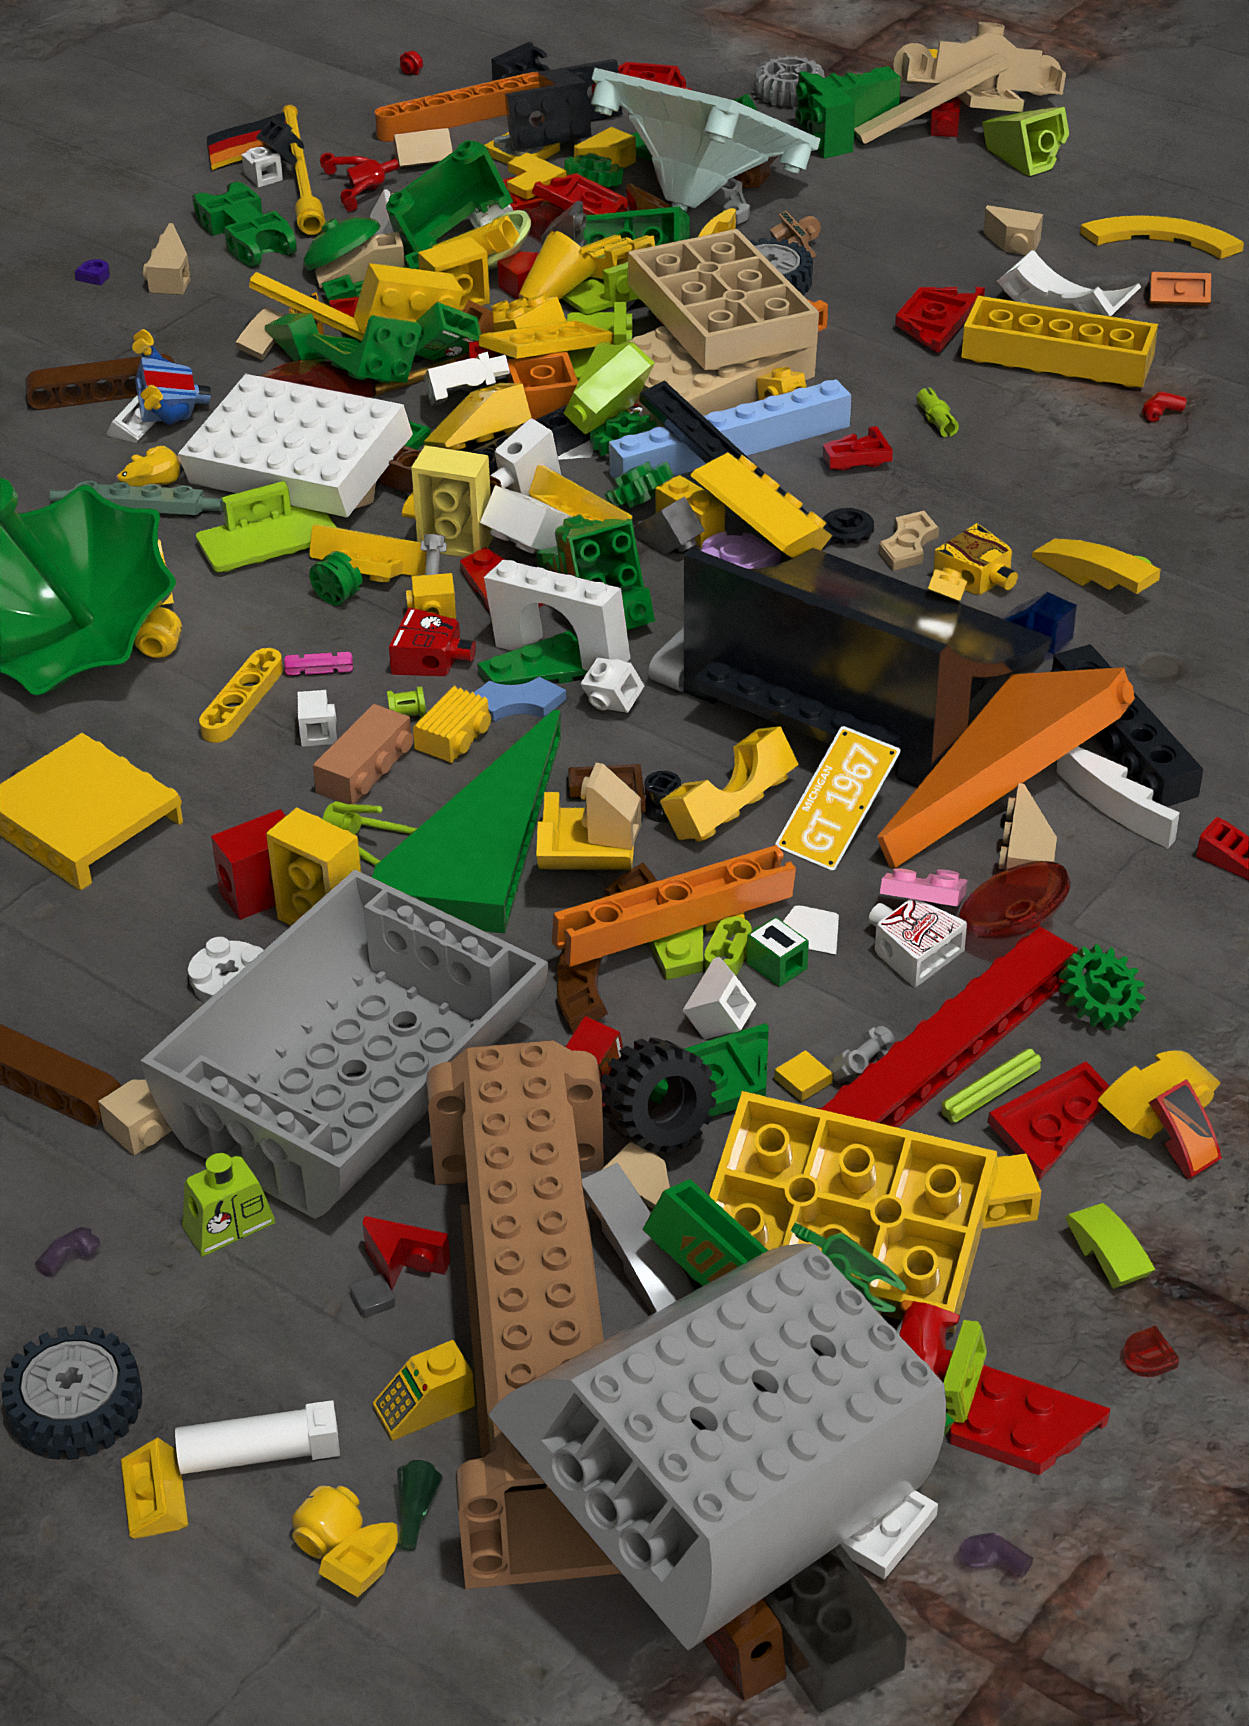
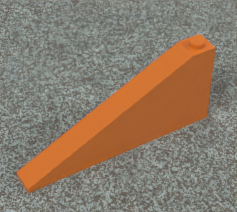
(1012, 739)

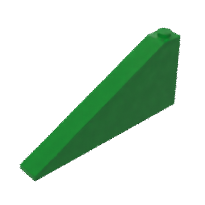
(478, 843)

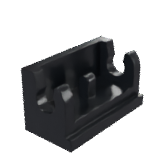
(518, 61)
(278, 137)

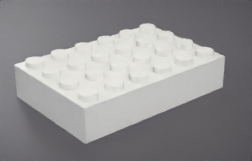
(310, 437)

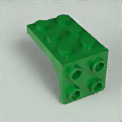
(382, 354)

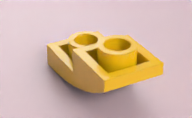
(947, 584)

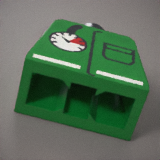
(445, 333)

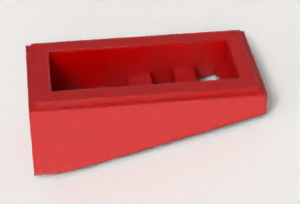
(1225, 847)

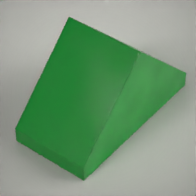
(292, 333)

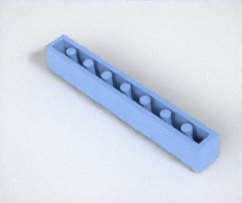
(748, 426)

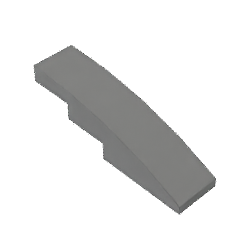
(622, 1218)

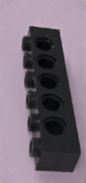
(1141, 740)

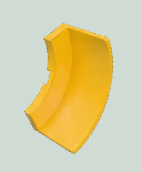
(565, 845)

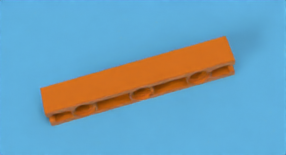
(672, 905)

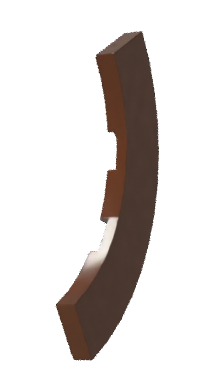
(579, 983)

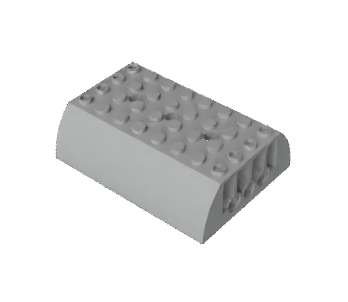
(272, 1049)
(777, 1476)

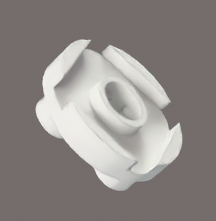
(216, 958)

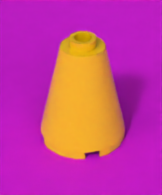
(557, 268)

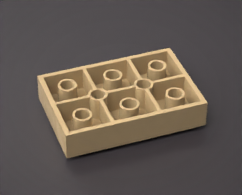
(722, 299)
(717, 388)

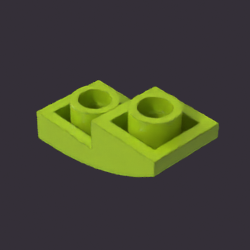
(1115, 1246)

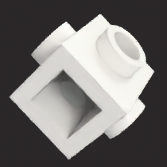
(612, 685)

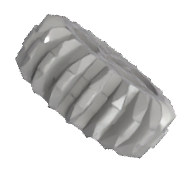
(777, 79)

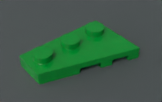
(549, 659)

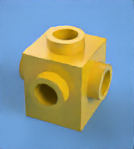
(779, 382)

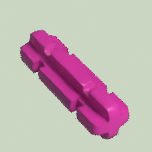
(318, 663)

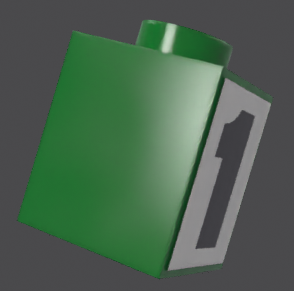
(777, 951)

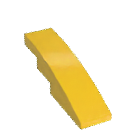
(1098, 563)

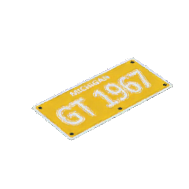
(837, 798)

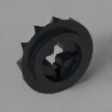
(841, 523)

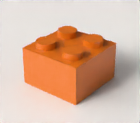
(546, 381)

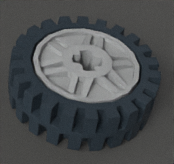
(789, 260)
(72, 1392)

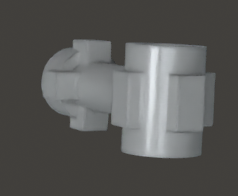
(433, 545)
(850, 1065)

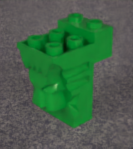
(838, 104)
(602, 554)

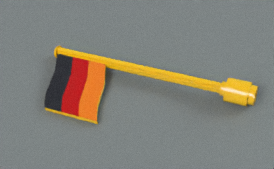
(231, 143)

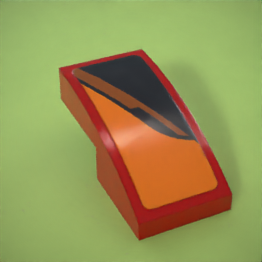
(1188, 1125)

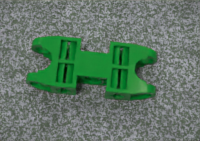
(245, 226)

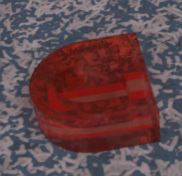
(1149, 1353)

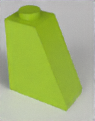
(1027, 138)
(608, 384)

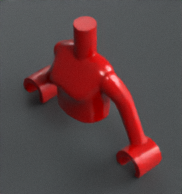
(366, 175)

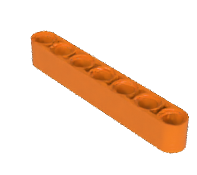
(450, 107)

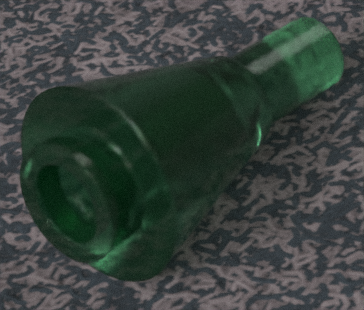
(416, 1490)

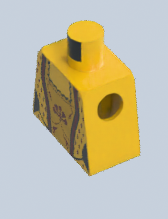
(979, 558)

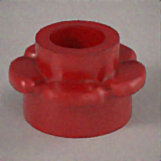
(411, 62)

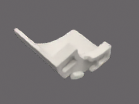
(1038, 284)

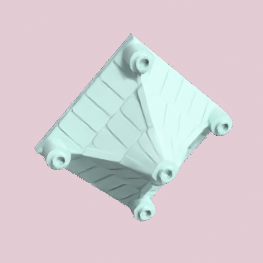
(699, 136)

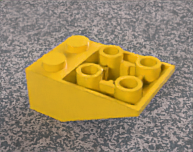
(527, 313)
(481, 415)

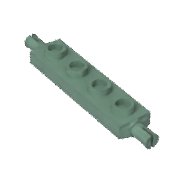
(164, 500)

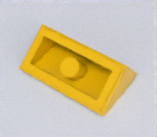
(153, 1490)

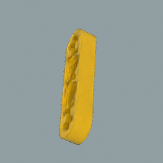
(234, 692)

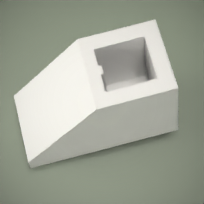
(719, 1002)

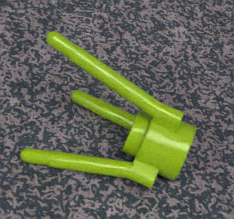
(346, 818)

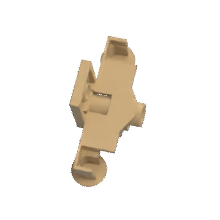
(1026, 71)

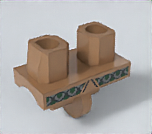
(801, 232)

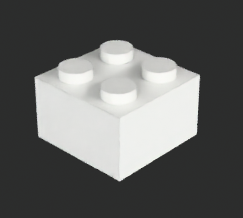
(522, 520)

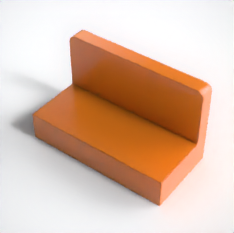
(1179, 288)

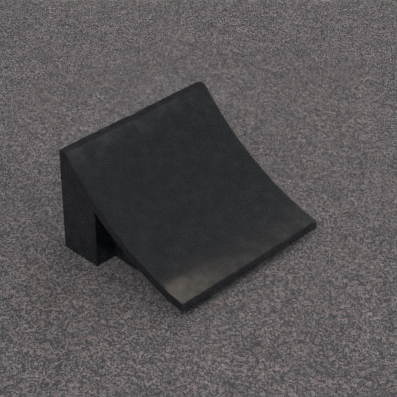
(844, 647)

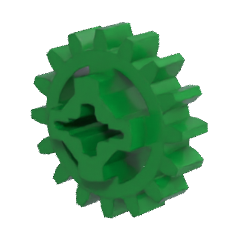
(595, 169)
(618, 427)
(638, 484)
(1102, 987)

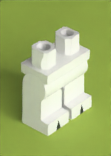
(464, 376)

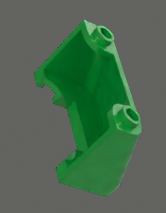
(446, 196)

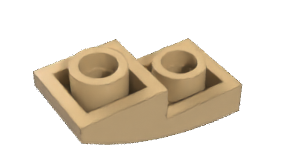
(255, 338)

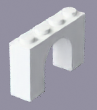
(590, 607)

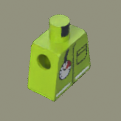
(223, 1204)

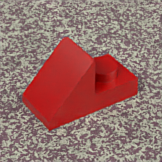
(400, 1245)

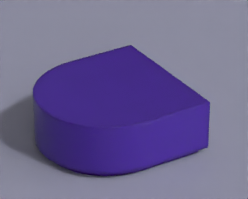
(93, 272)

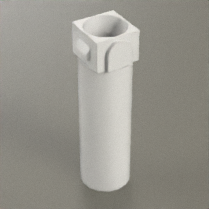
(259, 1439)

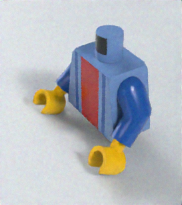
(164, 388)

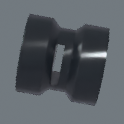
(658, 786)

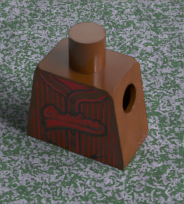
(732, 1649)

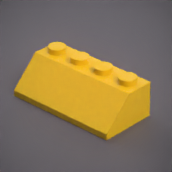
(762, 505)

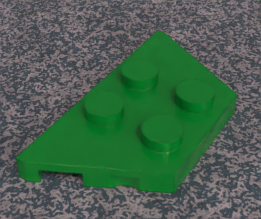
(736, 1065)

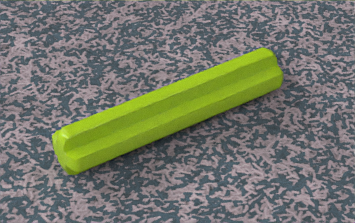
(990, 1085)

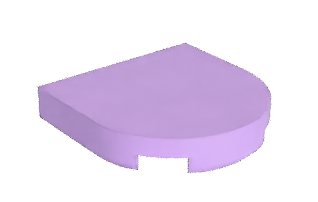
(742, 550)

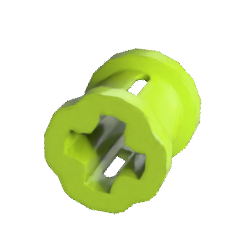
(407, 703)

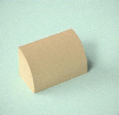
(422, 147)

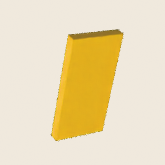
(545, 339)

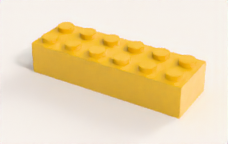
(1059, 341)

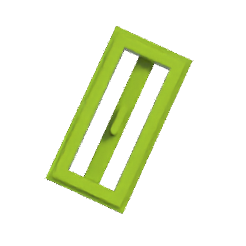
(964, 1370)

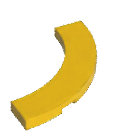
(1163, 228)

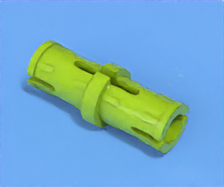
(937, 412)

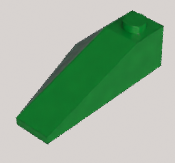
(664, 224)

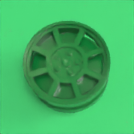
(335, 577)

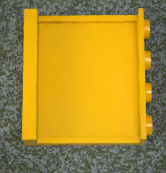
(80, 807)

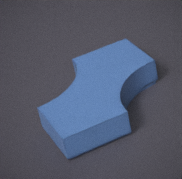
(531, 698)

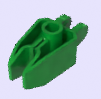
(853, 1258)

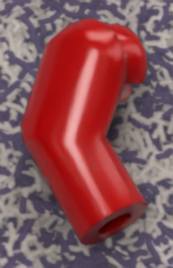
(1159, 402)

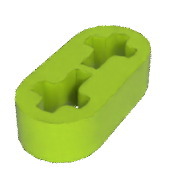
(721, 946)

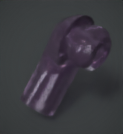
(62, 1248)
(994, 1550)

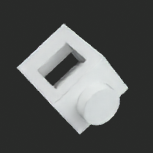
(259, 160)
(316, 719)

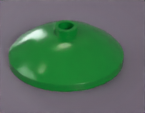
(338, 240)

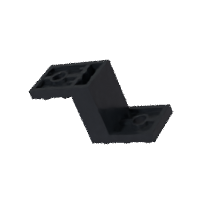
(563, 107)

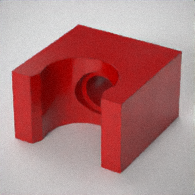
(245, 865)

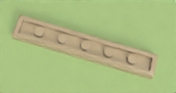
(931, 98)

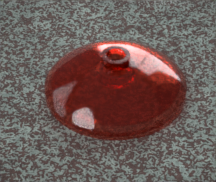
(1016, 900)

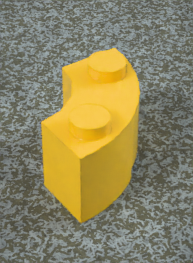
(1134, 1089)

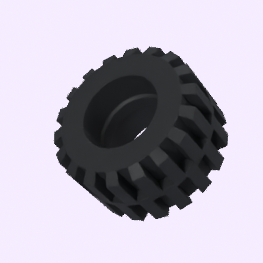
(683, 1107)

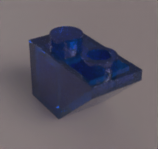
(1049, 616)

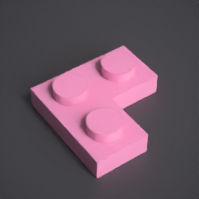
(941, 888)

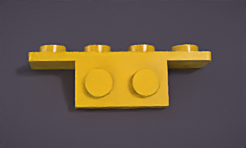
(571, 498)
(372, 553)

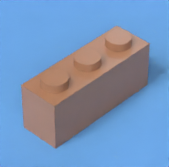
(362, 754)

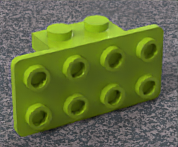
(602, 293)
(616, 322)
(259, 528)

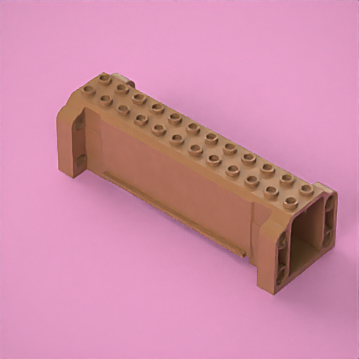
(520, 1133)

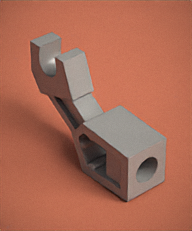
(731, 196)

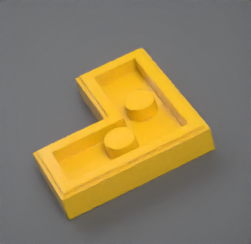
(529, 171)

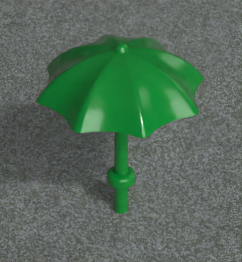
(75, 585)

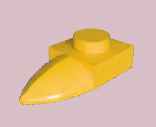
(360, 1557)

